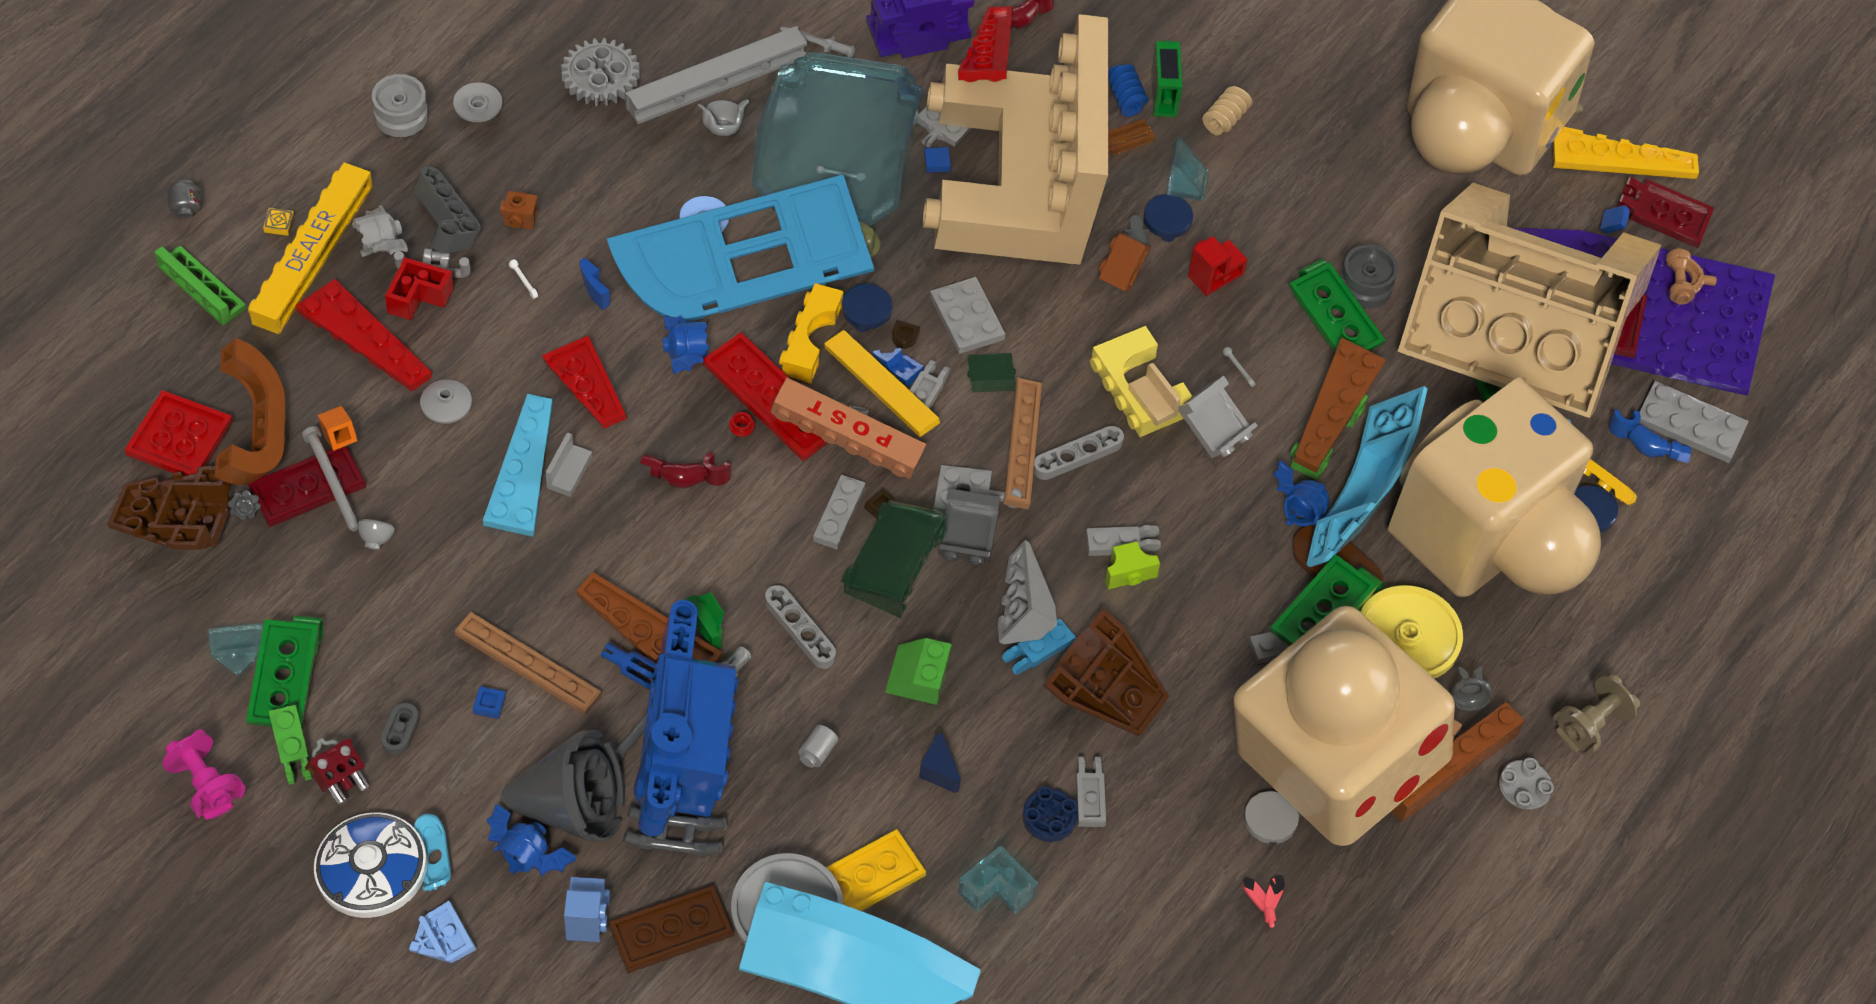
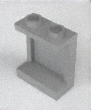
(1216, 419)

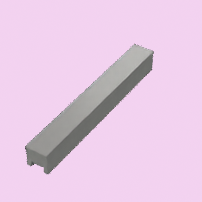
(715, 75)

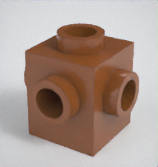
(519, 210)

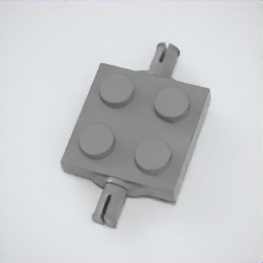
(950, 133)

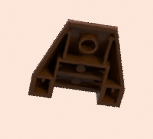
(1107, 677)

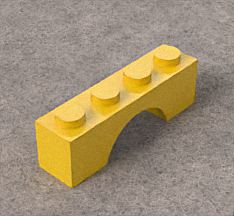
(820, 310)

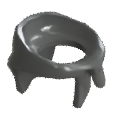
(1471, 693)

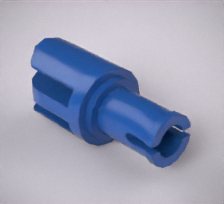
(628, 662)

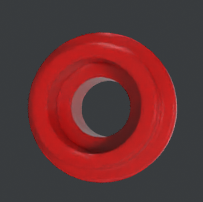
(741, 419)

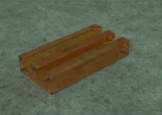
(1126, 133)

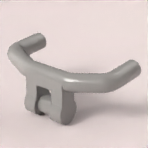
(430, 255)

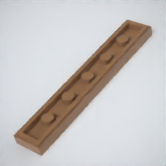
(1022, 442)
(528, 663)

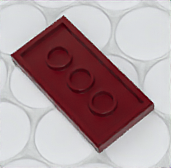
(304, 486)

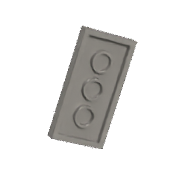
(1692, 422)

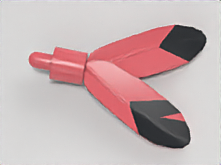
(1268, 901)

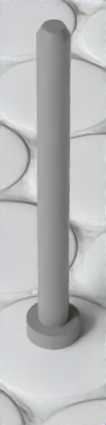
(312, 435)

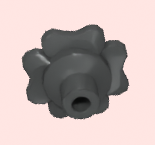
(244, 504)

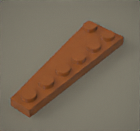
(1343, 390)
(634, 619)

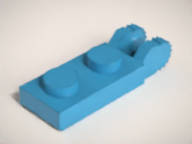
(1039, 650)

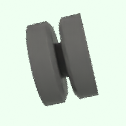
(1370, 274)

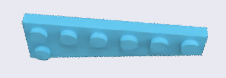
(518, 486)

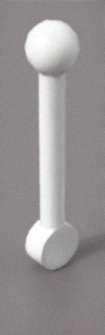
(513, 264)

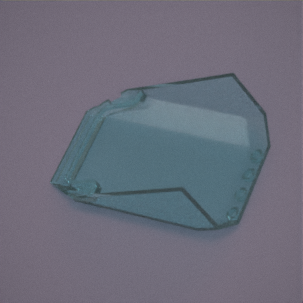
(844, 117)

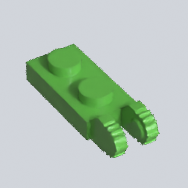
(289, 740)

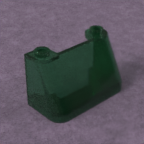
(894, 555)

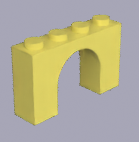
(1118, 356)

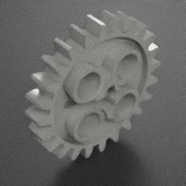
(600, 71)

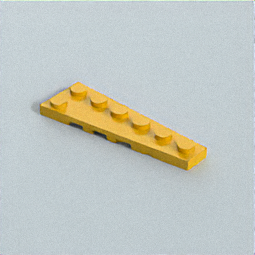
(1596, 153)

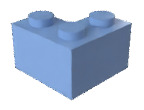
(586, 909)

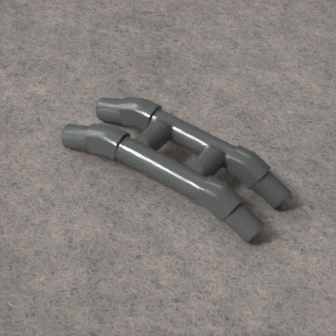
(684, 846)

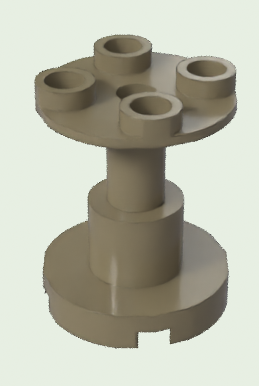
(1581, 728)

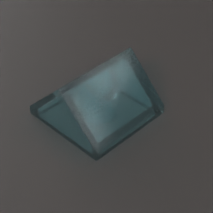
(1188, 174)

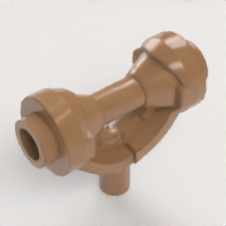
(1683, 291)

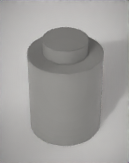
(817, 746)

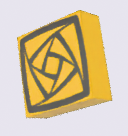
(278, 221)

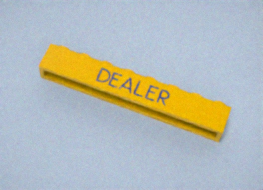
(310, 248)

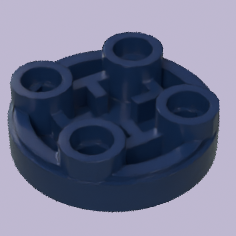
(1168, 217)
(866, 306)
(1600, 503)
(1050, 814)

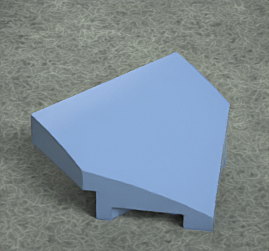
(442, 935)

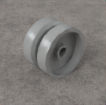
(399, 105)

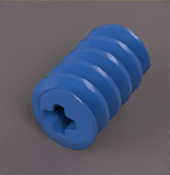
(1127, 89)

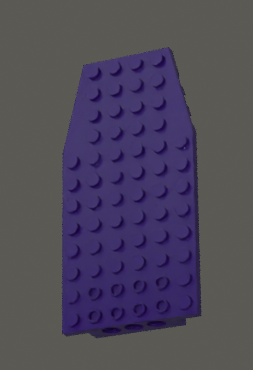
(1700, 342)

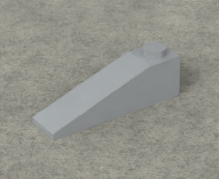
(1028, 602)

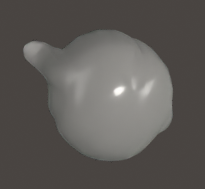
(723, 116)

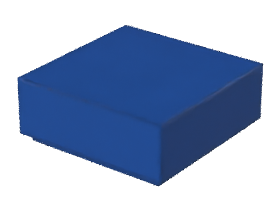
(937, 159)
(1614, 219)
(489, 702)

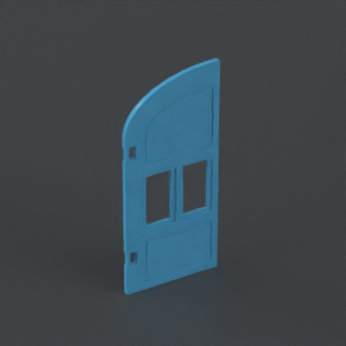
(688, 266)

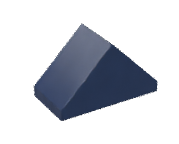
(939, 766)

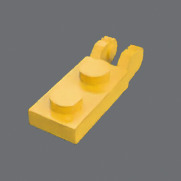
(1610, 482)

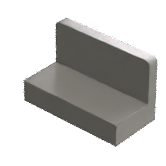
(567, 467)

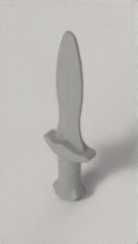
(828, 44)

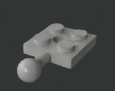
(966, 478)

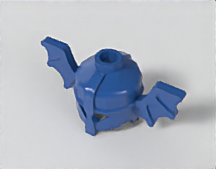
(685, 342)
(1305, 498)
(525, 843)

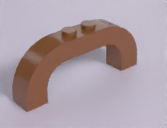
(268, 415)

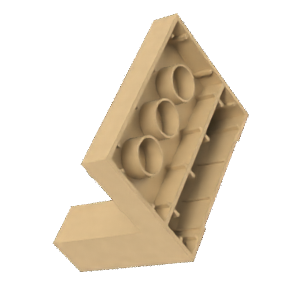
(1047, 155)
(1521, 304)

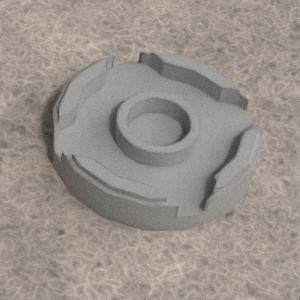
(1271, 818)

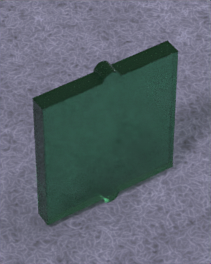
(991, 372)

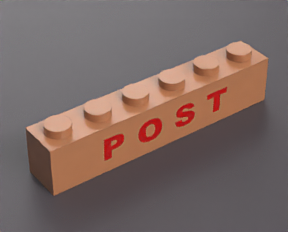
(847, 428)

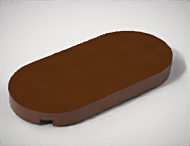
(1348, 553)

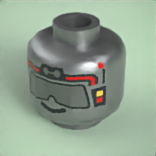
(184, 198)

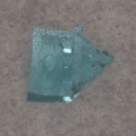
(235, 646)

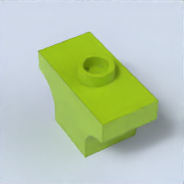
(1130, 566)

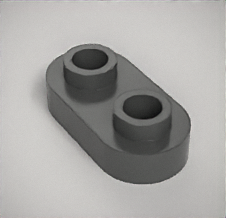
(399, 731)

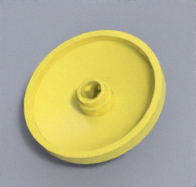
(1419, 625)

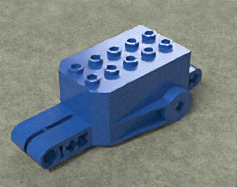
(684, 728)

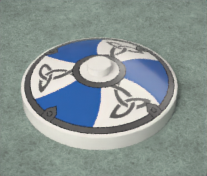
(370, 865)

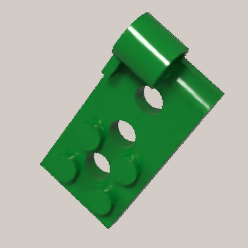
(1324, 277)
(1360, 588)
(306, 636)

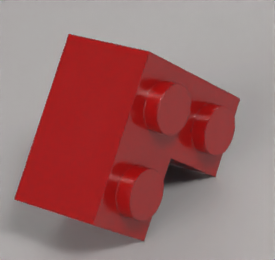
(1215, 264)
(417, 283)

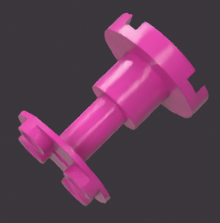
(213, 790)

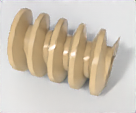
(1227, 110)

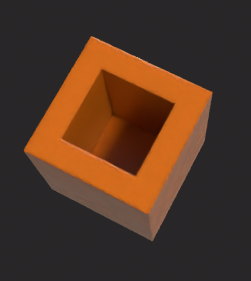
(337, 428)

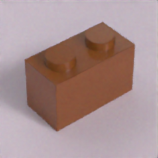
(1124, 261)

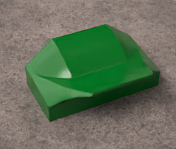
(709, 618)

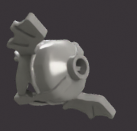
(379, 232)

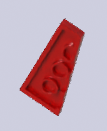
(585, 377)

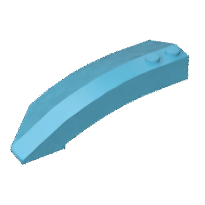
(1380, 460)
(849, 953)

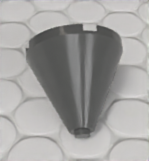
(572, 788)

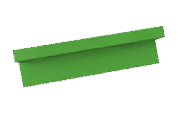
(197, 289)

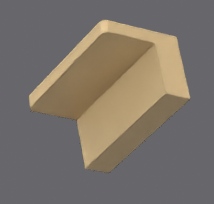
(1155, 395)

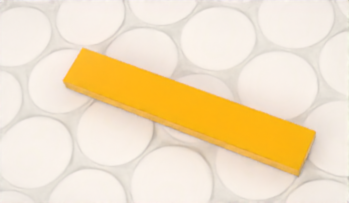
(882, 383)

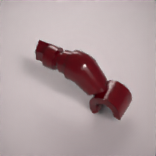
(1027, 11)
(689, 474)

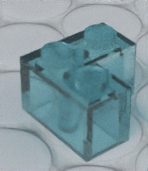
(1001, 877)

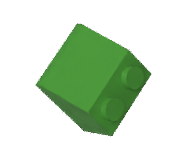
(919, 670)

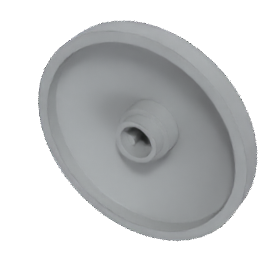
(785, 870)

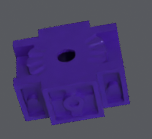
(917, 25)

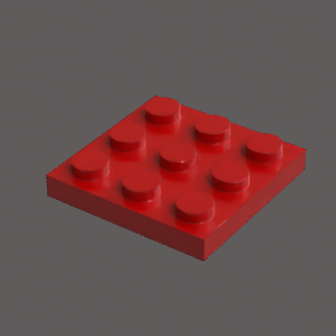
(178, 434)

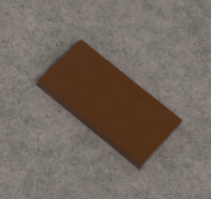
(670, 929)

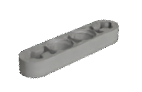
(1076, 449)
(796, 628)

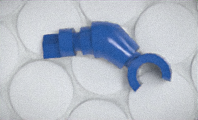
(1645, 440)

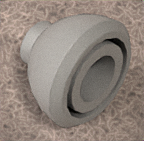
(375, 533)

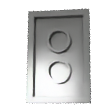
(967, 315)

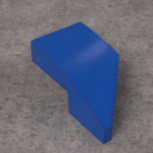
(594, 288)
(899, 365)

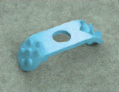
(434, 838)

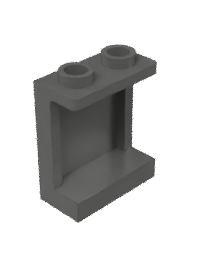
(970, 526)

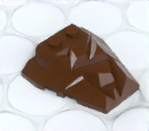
(176, 511)

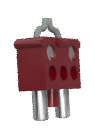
(333, 759)

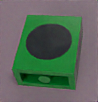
(1166, 79)

